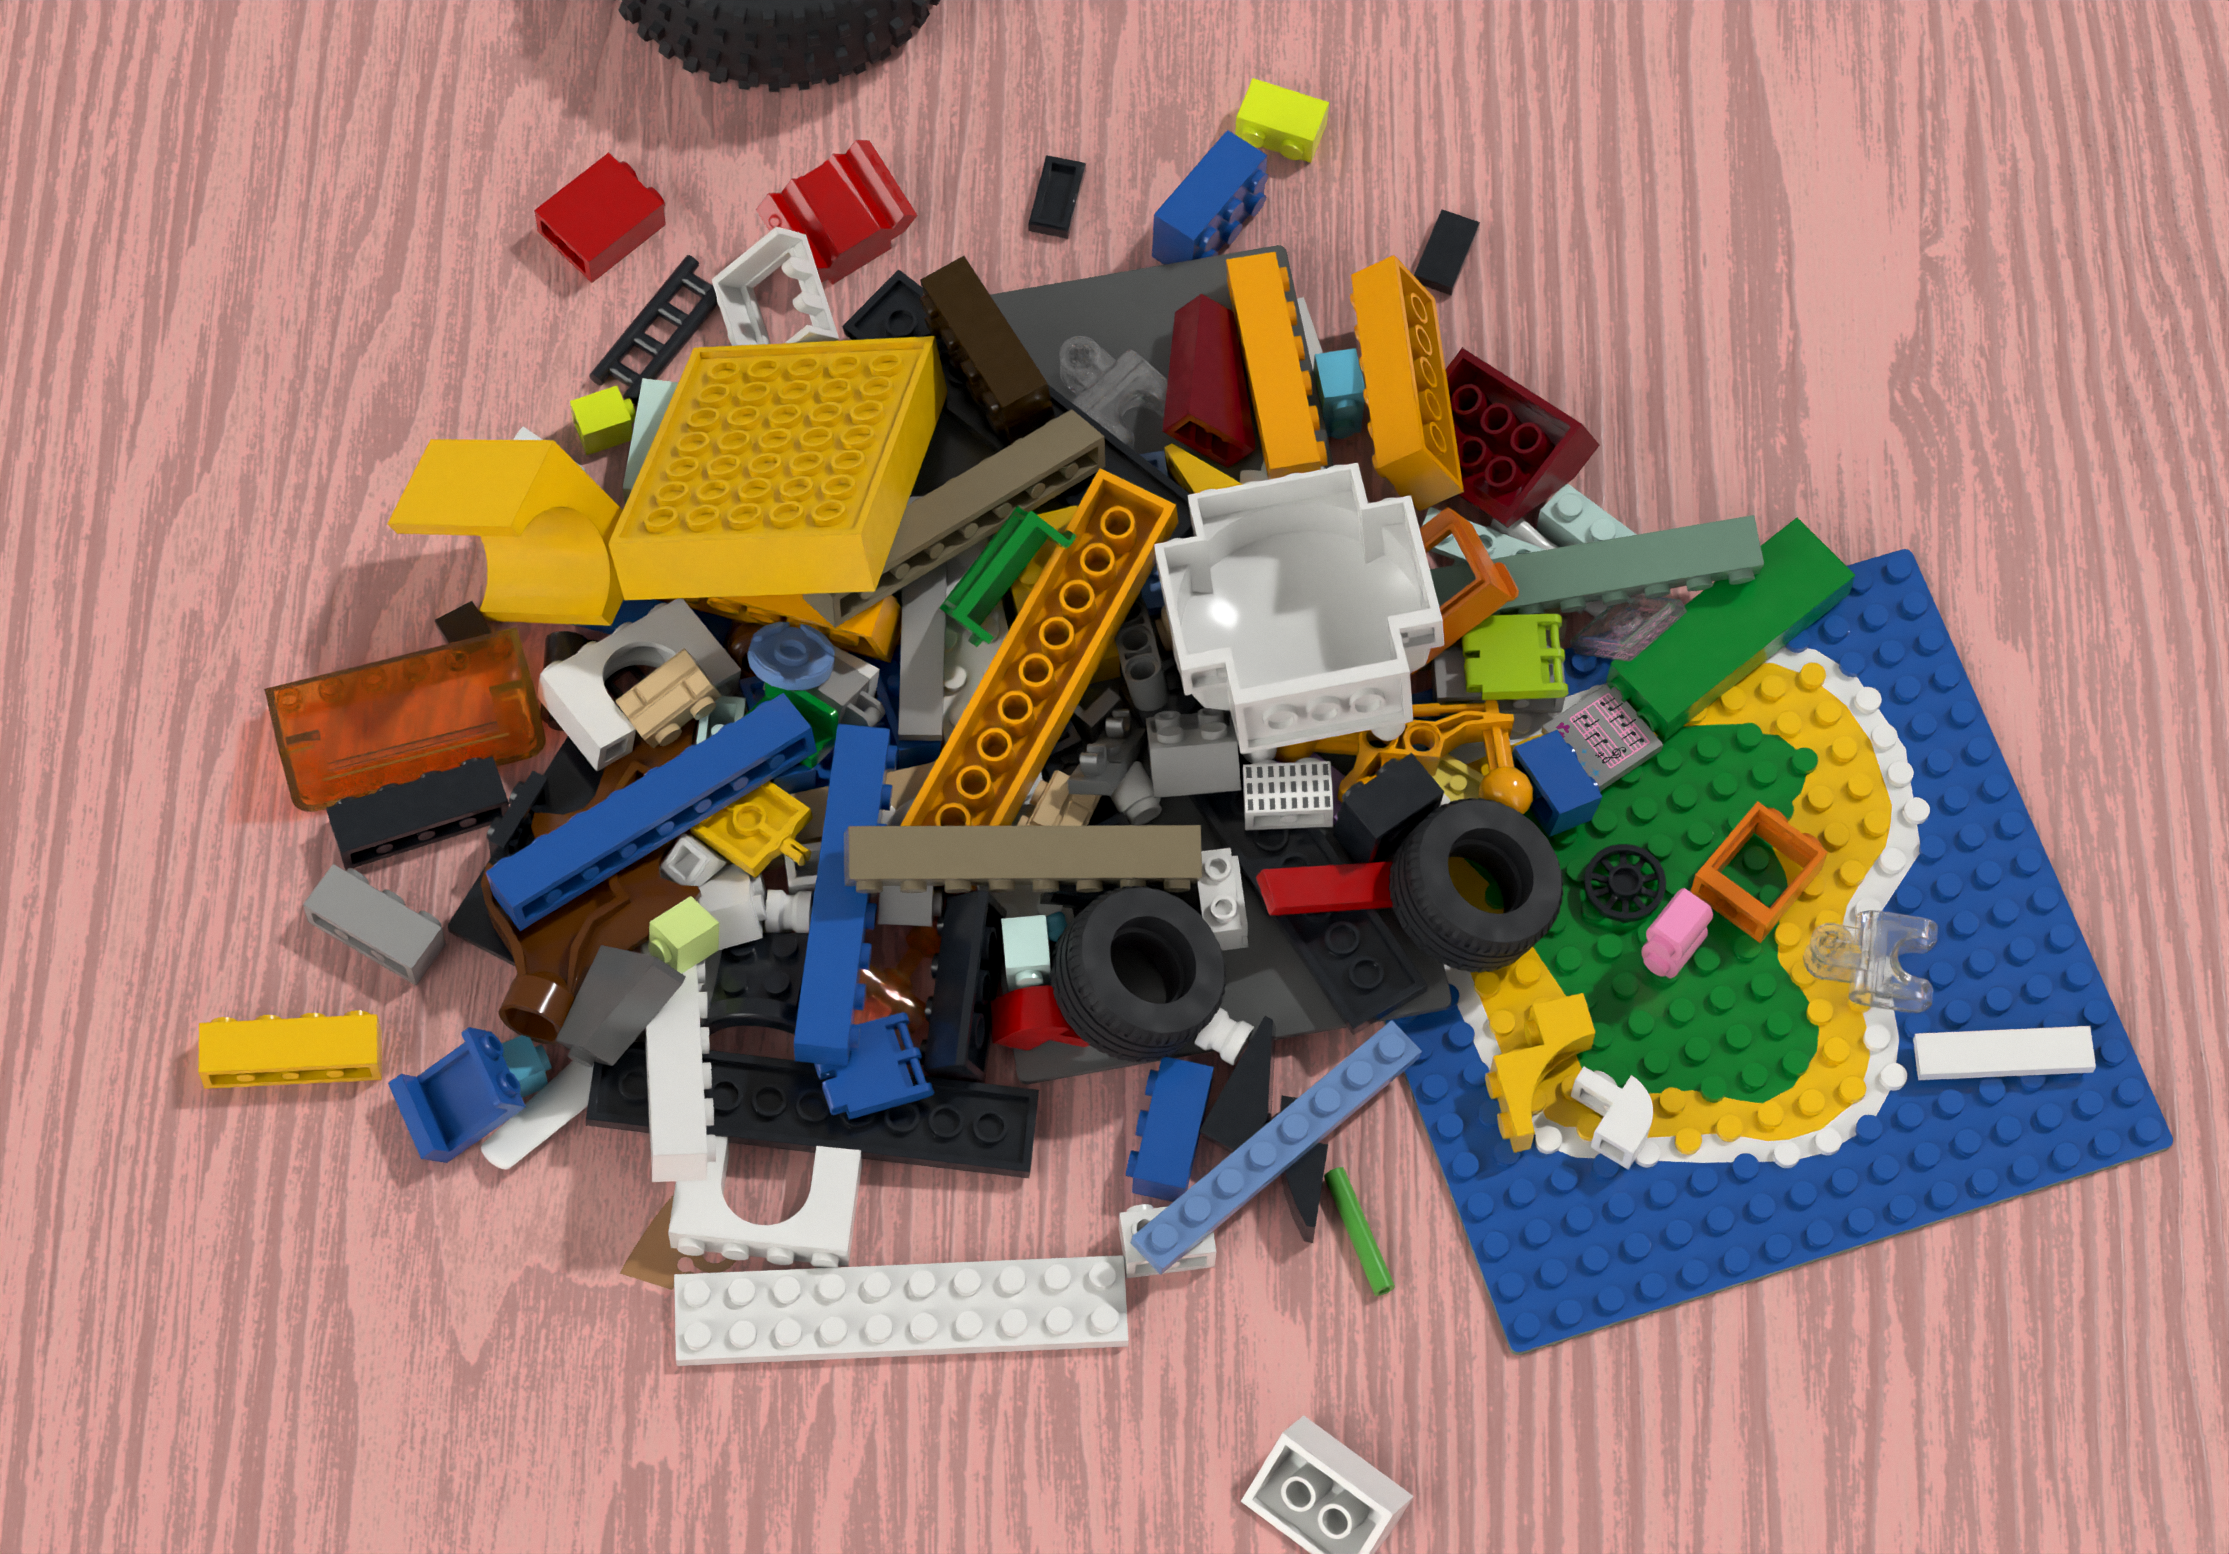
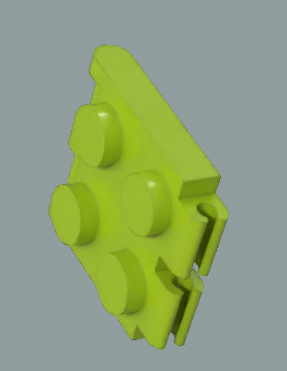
(1512, 659)

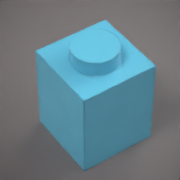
(527, 1064)

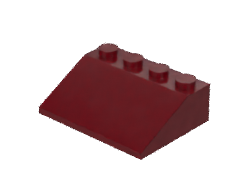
(1510, 441)

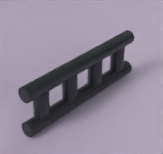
(635, 333)

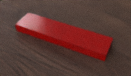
(1325, 888)

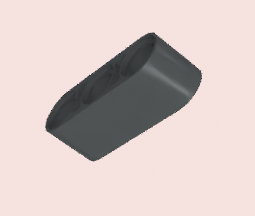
(1142, 659)

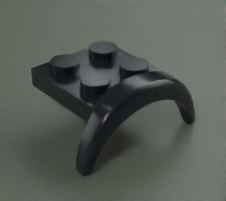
(759, 984)

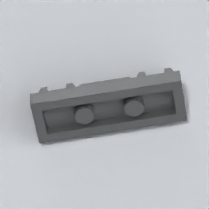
(1109, 757)

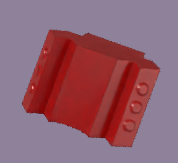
(844, 208)

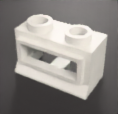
(1223, 898)

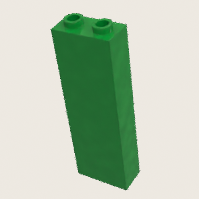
(1732, 630)

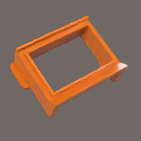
(1479, 598)

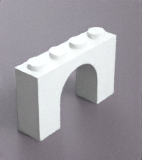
(576, 689)
(815, 1234)

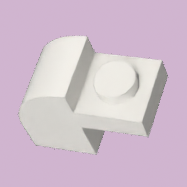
(1625, 1113)

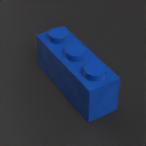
(1170, 1128)

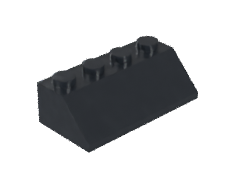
(964, 987)

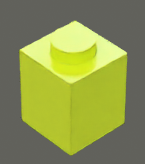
(603, 419)

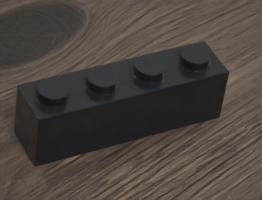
(417, 812)

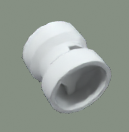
(788, 911)
(1225, 1036)

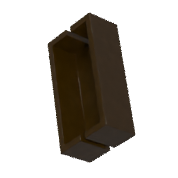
(986, 350)

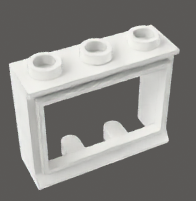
(739, 302)

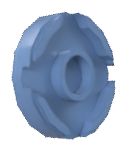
(791, 656)

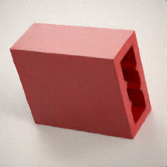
(601, 216)

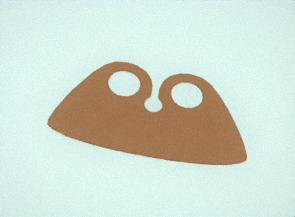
(655, 1259)

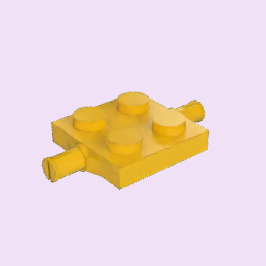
(757, 829)

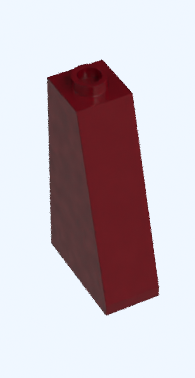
(1207, 384)

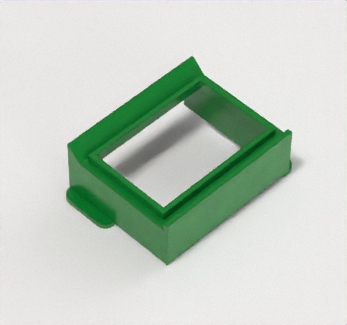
(998, 569)

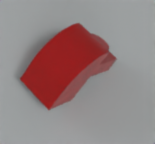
(1030, 1019)

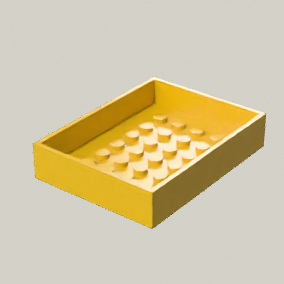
(780, 469)

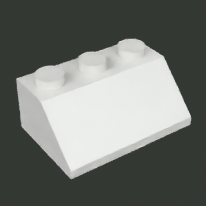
(1325, 1494)

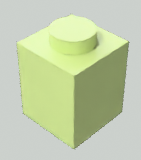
(684, 935)

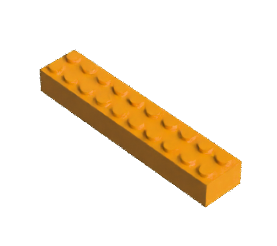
(1046, 659)

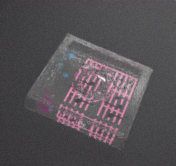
(1628, 627)

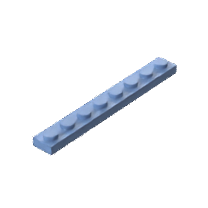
(1275, 1147)

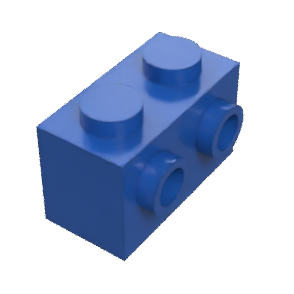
(1561, 787)

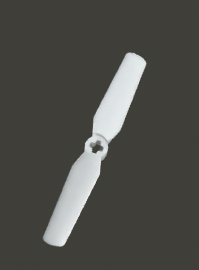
(562, 1098)

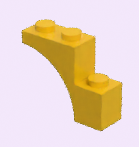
(1554, 1034)

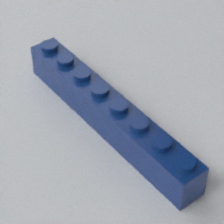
(651, 811)
(840, 914)

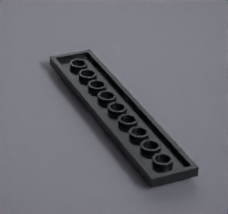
(897, 313)
(1345, 951)
(785, 1108)

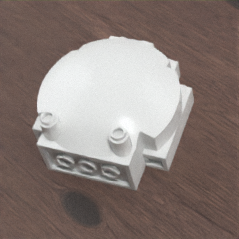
(1301, 608)

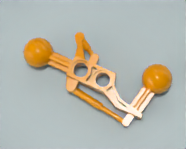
(1469, 725)

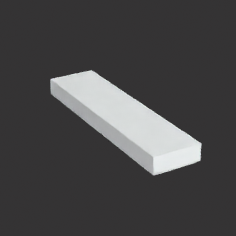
(2004, 1053)

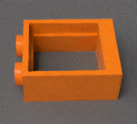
(1735, 902)

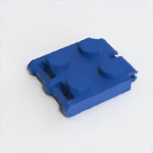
(876, 1072)

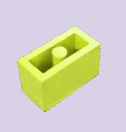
(1282, 120)

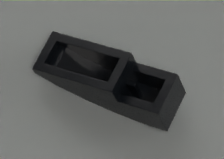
(1303, 1184)

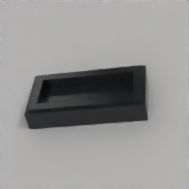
(1057, 197)
(1446, 251)

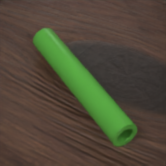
(1359, 1231)

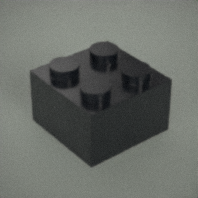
(1386, 809)

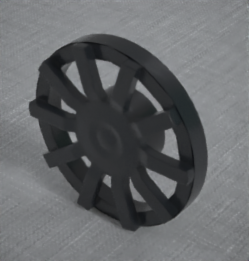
(1624, 883)

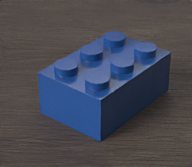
(1211, 202)

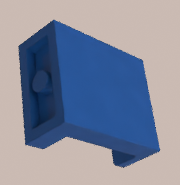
(458, 1097)

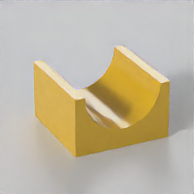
(538, 523)

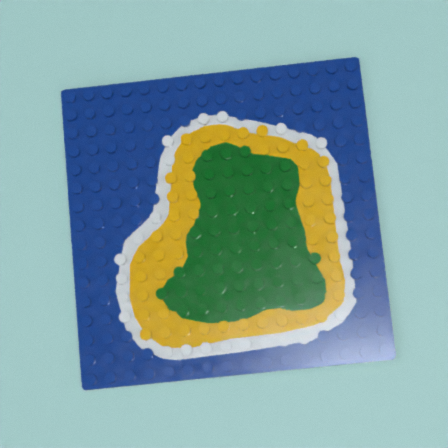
(1775, 1098)

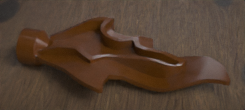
(560, 947)

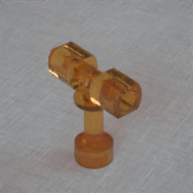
(893, 985)

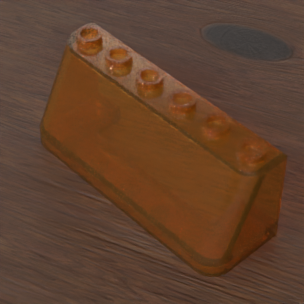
(405, 718)

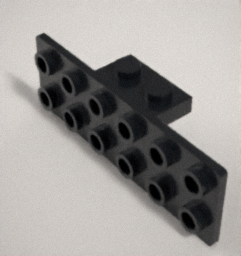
(563, 788)

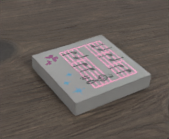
(1606, 735)

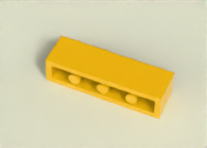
(290, 1050)

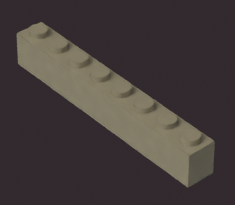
(977, 506)
(1021, 856)

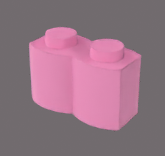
(1676, 934)

